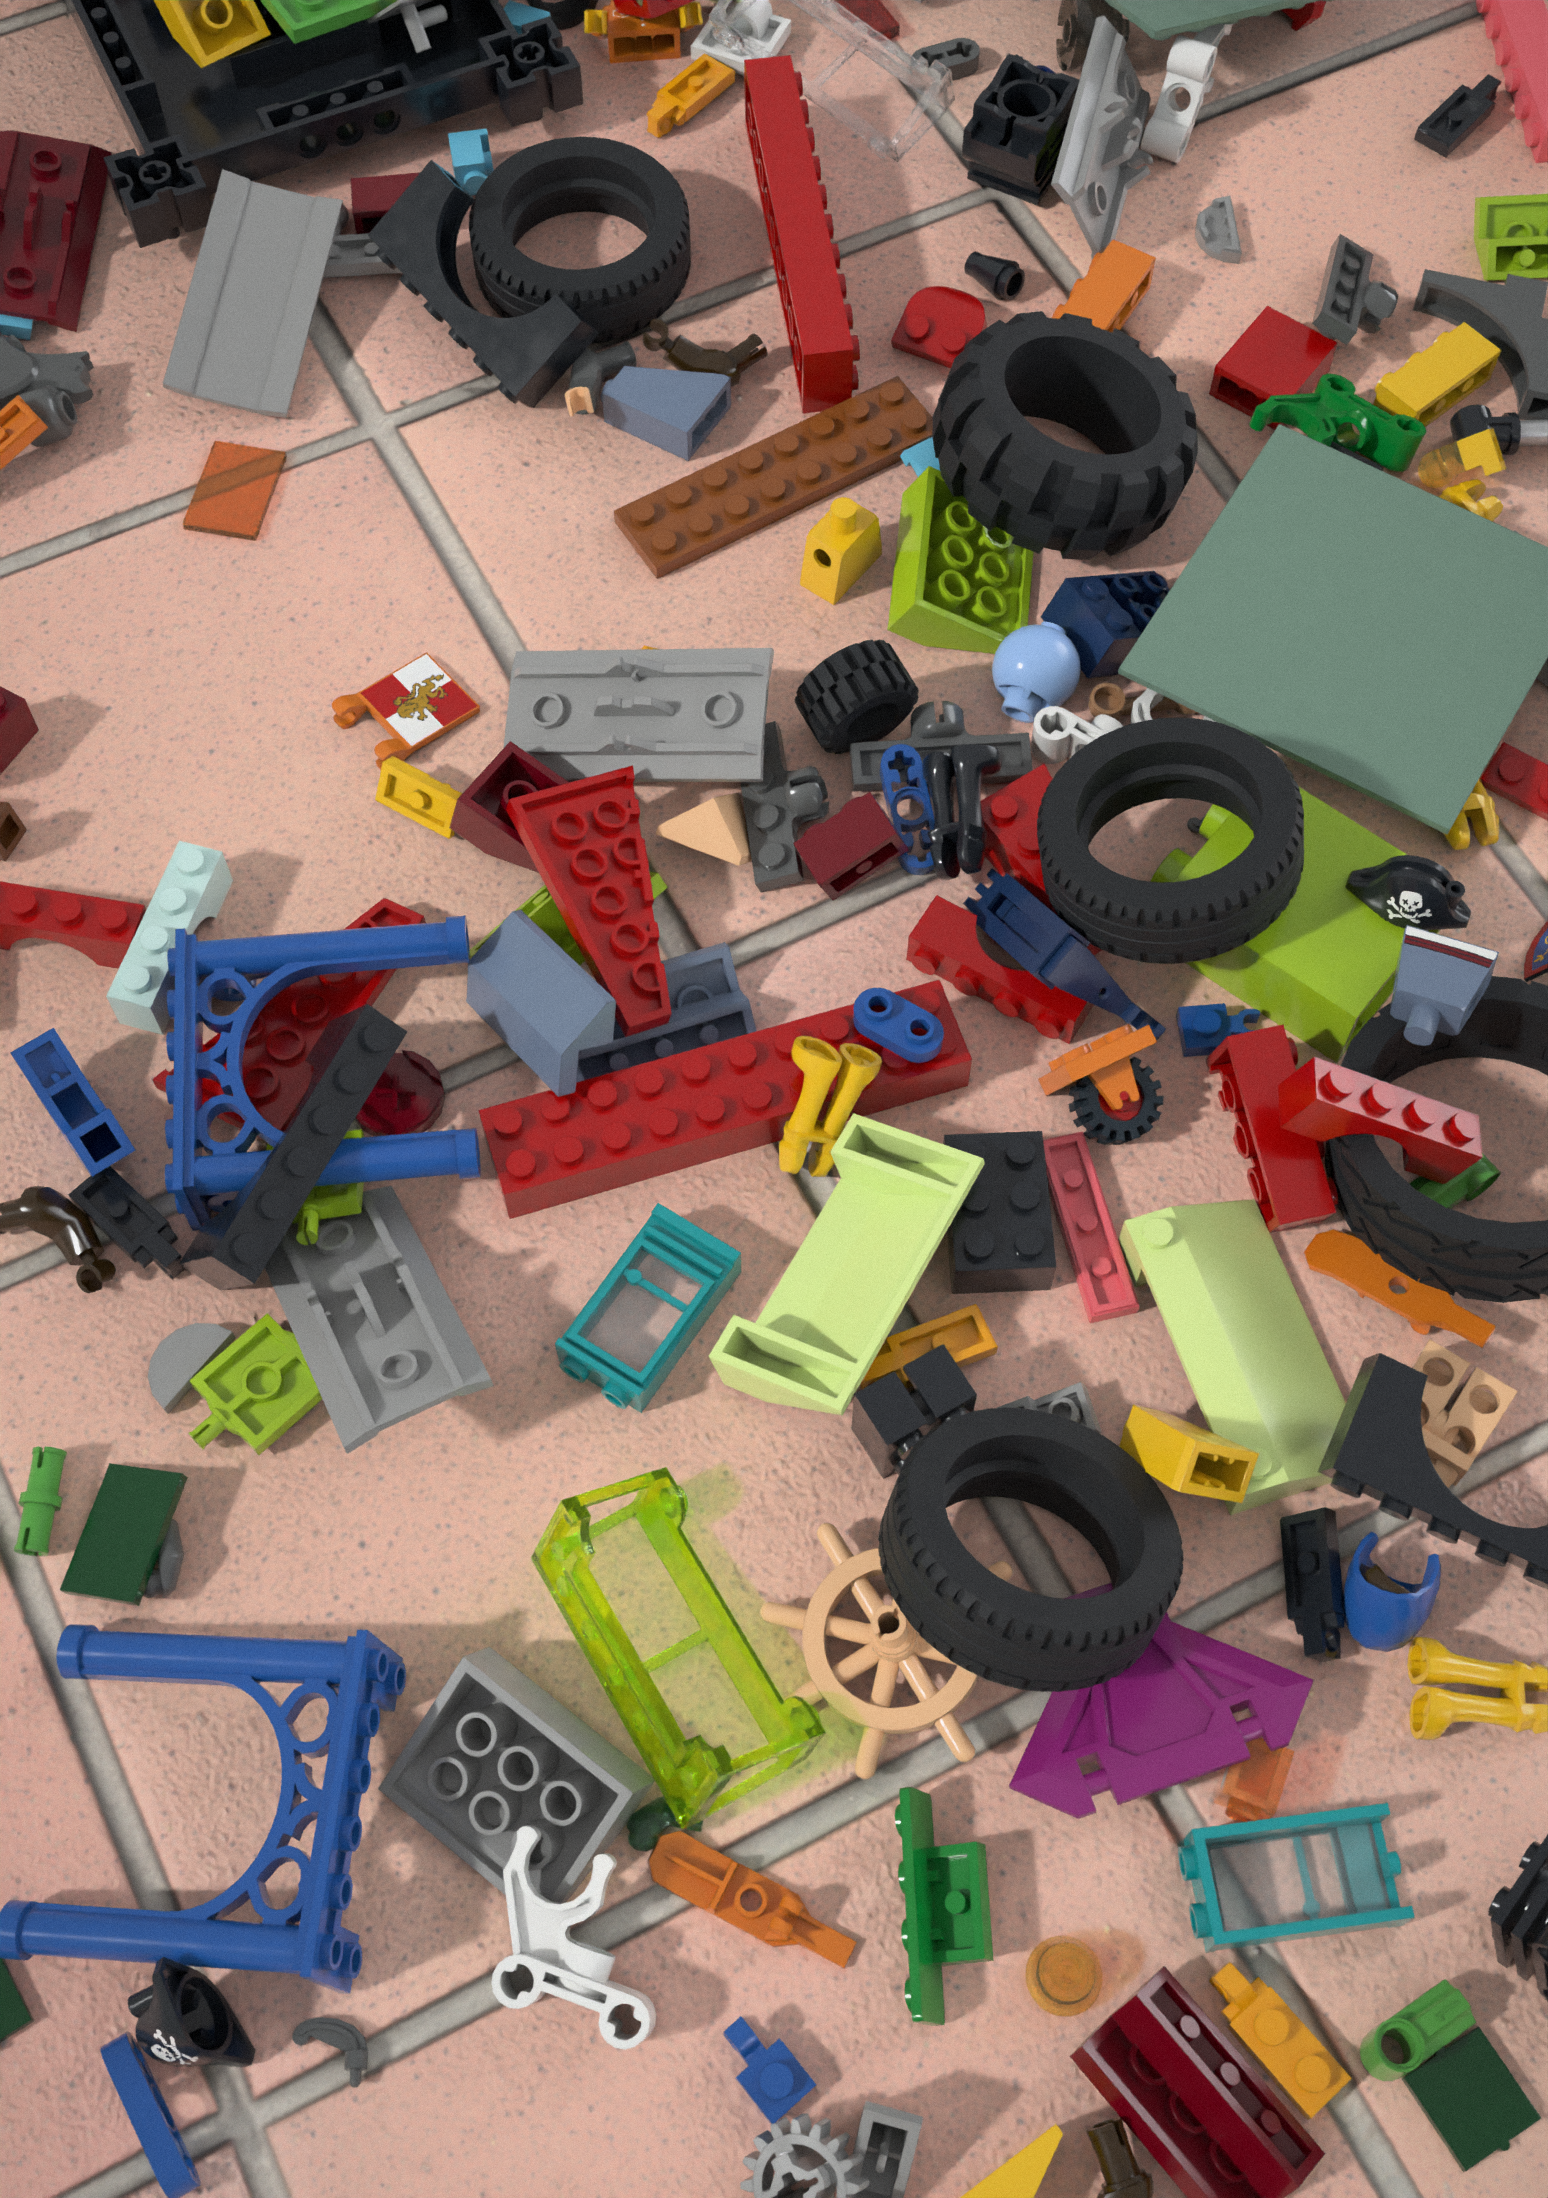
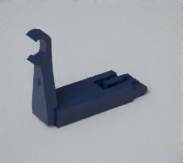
(1050, 948)

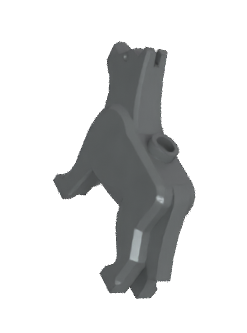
(27, 371)

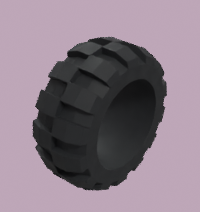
(1043, 488)

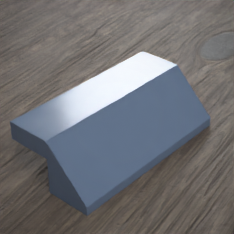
(539, 1000)
(704, 1011)

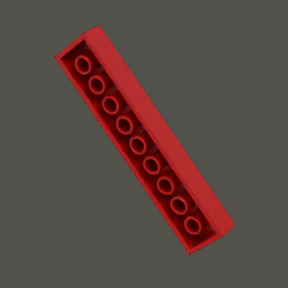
(800, 234)
(695, 1107)

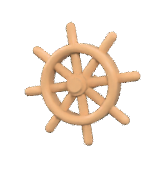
(889, 1642)

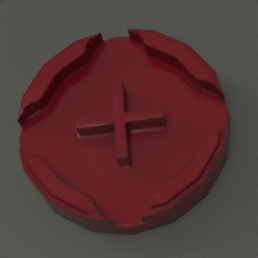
(404, 1098)

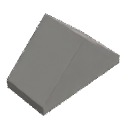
(888, 2146)

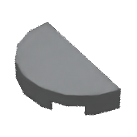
(1218, 231)
(182, 1357)

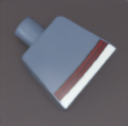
(1438, 983)

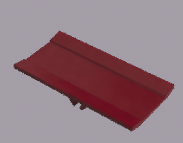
(48, 224)

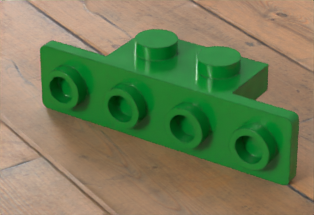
(944, 1906)

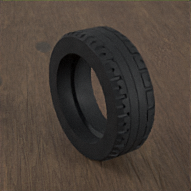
(582, 177)
(1161, 762)
(997, 1626)

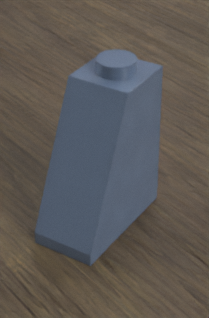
(667, 406)

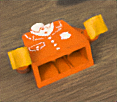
(642, 38)

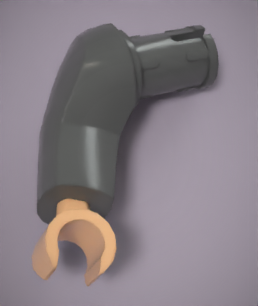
(589, 374)

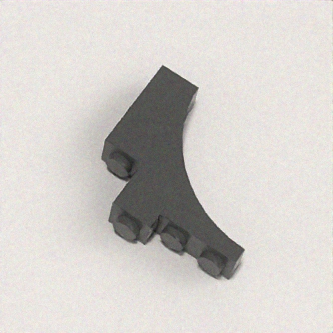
(1507, 318)

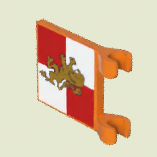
(411, 705)

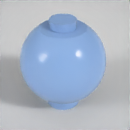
(1035, 670)

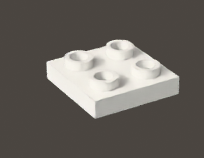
(756, 23)

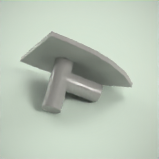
(414, 20)

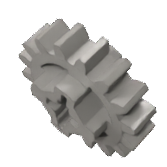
(792, 2156)

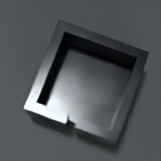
(893, 1421)

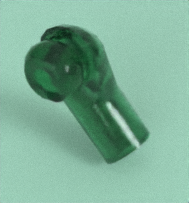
(652, 1821)

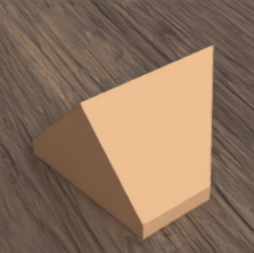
(713, 828)

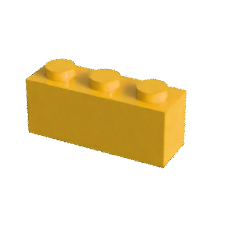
(1438, 376)

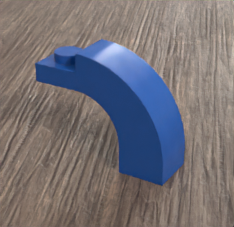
(72, 1102)

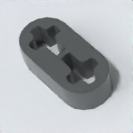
(958, 55)

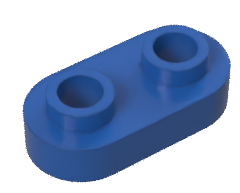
(894, 1025)

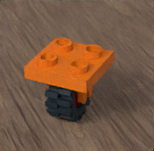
(1110, 1090)

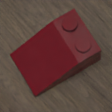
(481, 809)

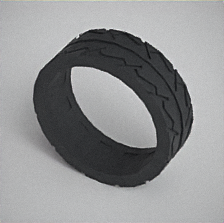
(1406, 1227)

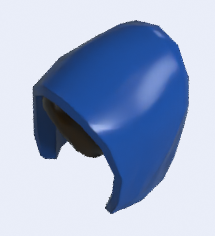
(1385, 1611)

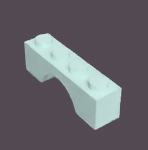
(187, 894)

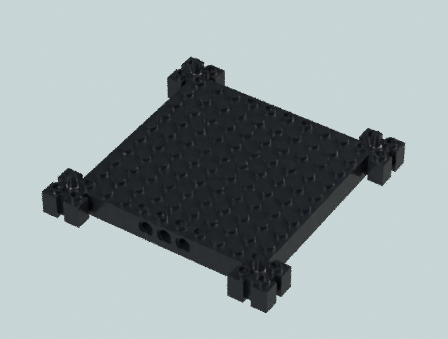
(302, 100)

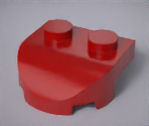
(939, 324)

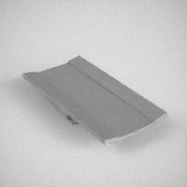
(1103, 138)
(252, 296)
(654, 709)
(373, 1319)

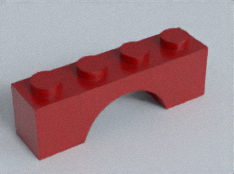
(83, 922)
(948, 947)
(1336, 1101)

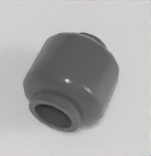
(54, 410)

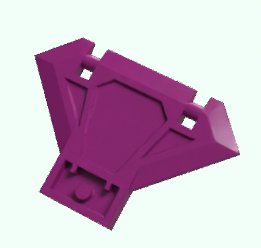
(1158, 1721)

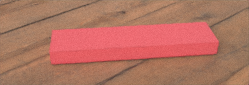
(1088, 1229)

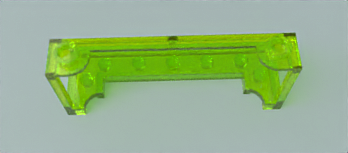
(685, 1770)

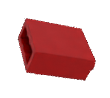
(1270, 360)

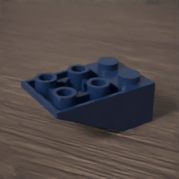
(1106, 616)

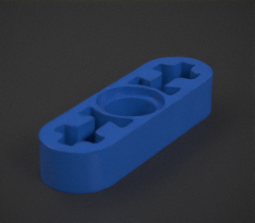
(891, 780)
(150, 2116)

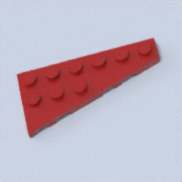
(599, 876)
(291, 1025)

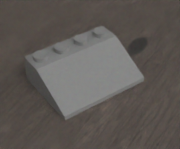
(509, 1758)

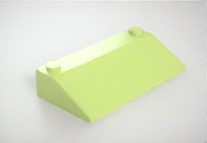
(850, 1270)
(1240, 1338)

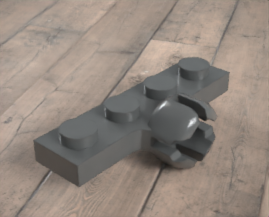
(1348, 296)
(935, 737)
(776, 812)

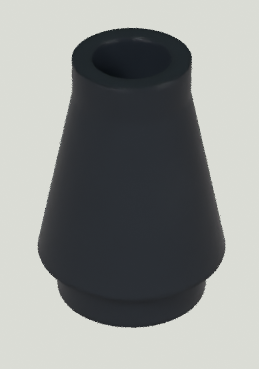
(997, 275)

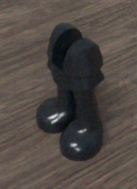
(960, 842)

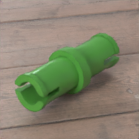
(40, 1501)

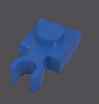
(1206, 1026)

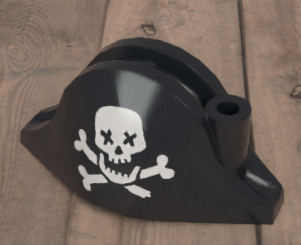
(1412, 893)
(188, 2020)

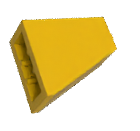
(1187, 1455)

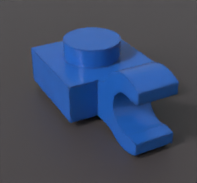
(773, 2075)

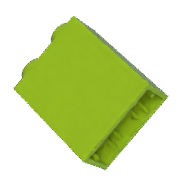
(1328, 953)

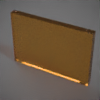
(234, 490)

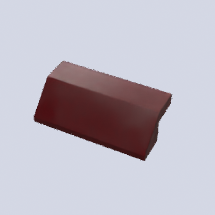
(1195, 2098)

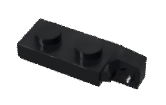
(1458, 116)
(128, 1220)
(1314, 1581)

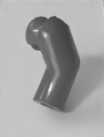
(170, 1558)

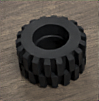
(856, 696)

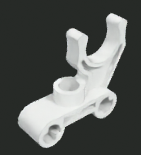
(1187, 67)
(1062, 734)
(556, 1960)

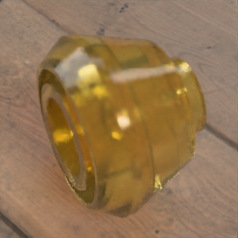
(1046, 1971)

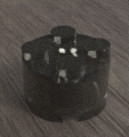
(1078, 22)

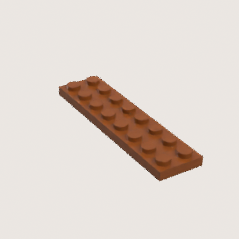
(774, 477)

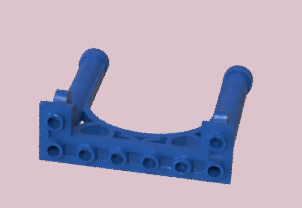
(229, 973)
(319, 1949)

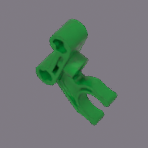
(1329, 417)

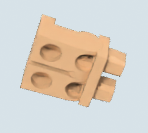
(1459, 1434)

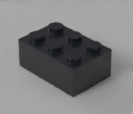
(1005, 1223)

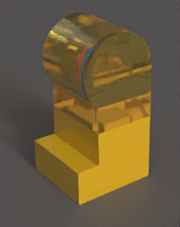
(1444, 464)

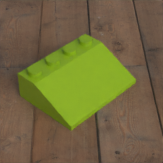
(953, 575)

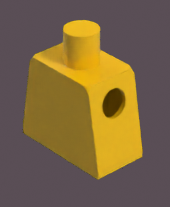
(848, 541)

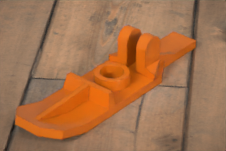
(1424, 1306)
(718, 1885)

